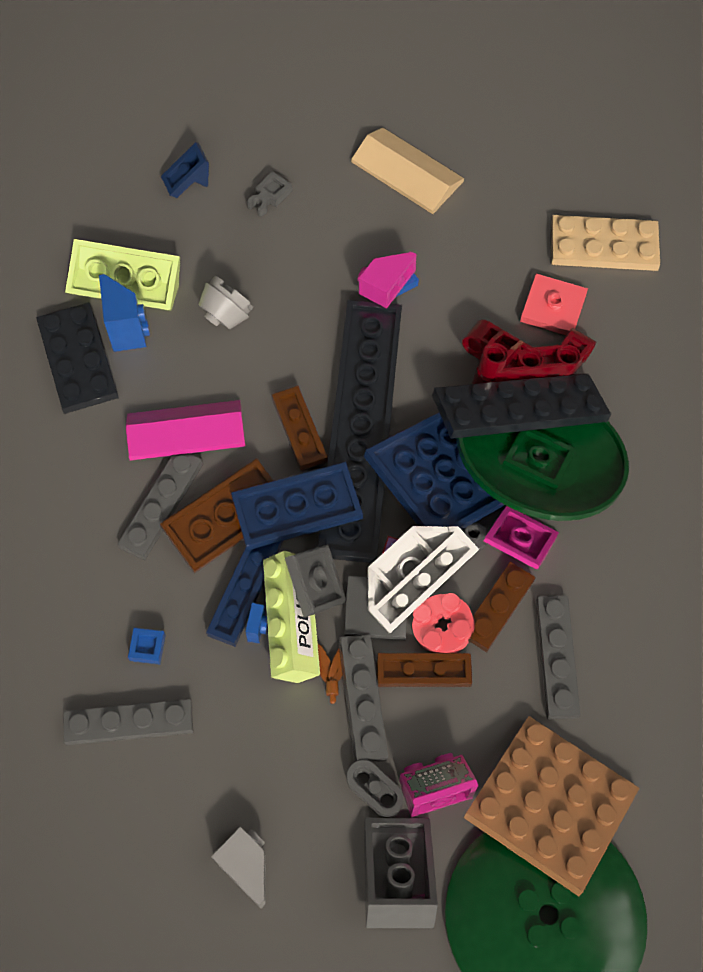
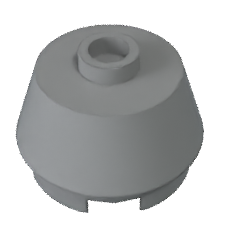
(223, 304)

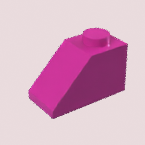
(386, 277)

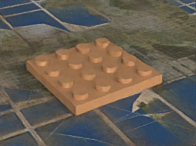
(552, 805)

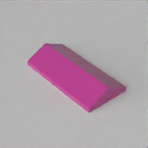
(185, 430)

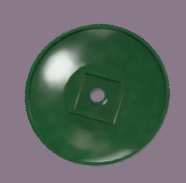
(578, 479)
(497, 924)

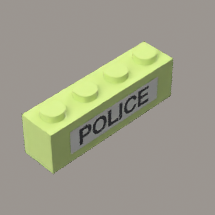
(290, 635)

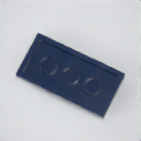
(296, 506)

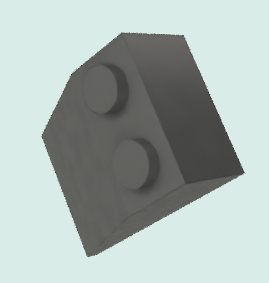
(399, 873)

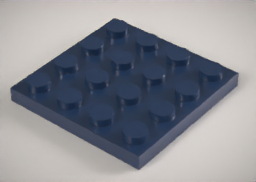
(429, 476)

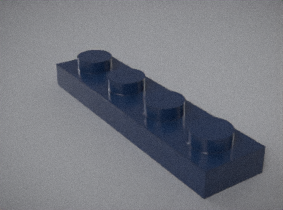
(240, 594)

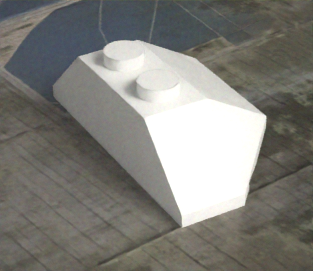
(414, 570)

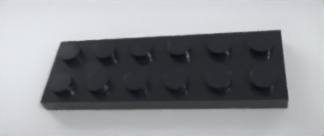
(520, 405)

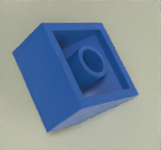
(123, 316)

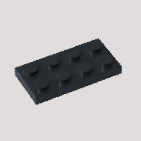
(77, 358)

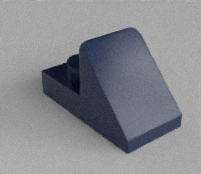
(186, 170)

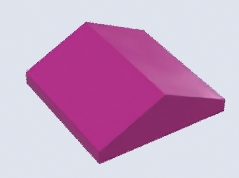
(521, 537)

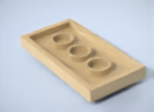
(605, 242)

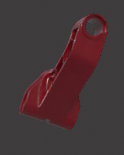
(509, 358)

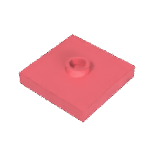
(553, 304)

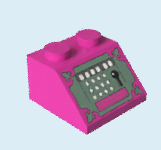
(437, 784)

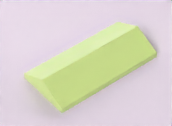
(146, 273)

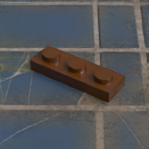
(299, 428)
(500, 605)
(424, 670)

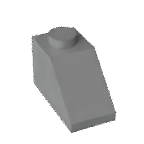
(245, 863)

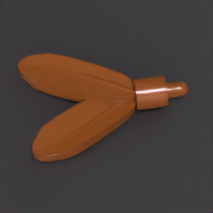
(330, 673)

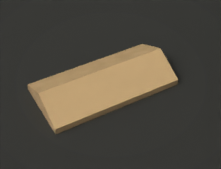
(406, 169)

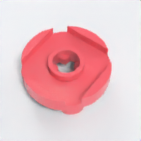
(439, 607)

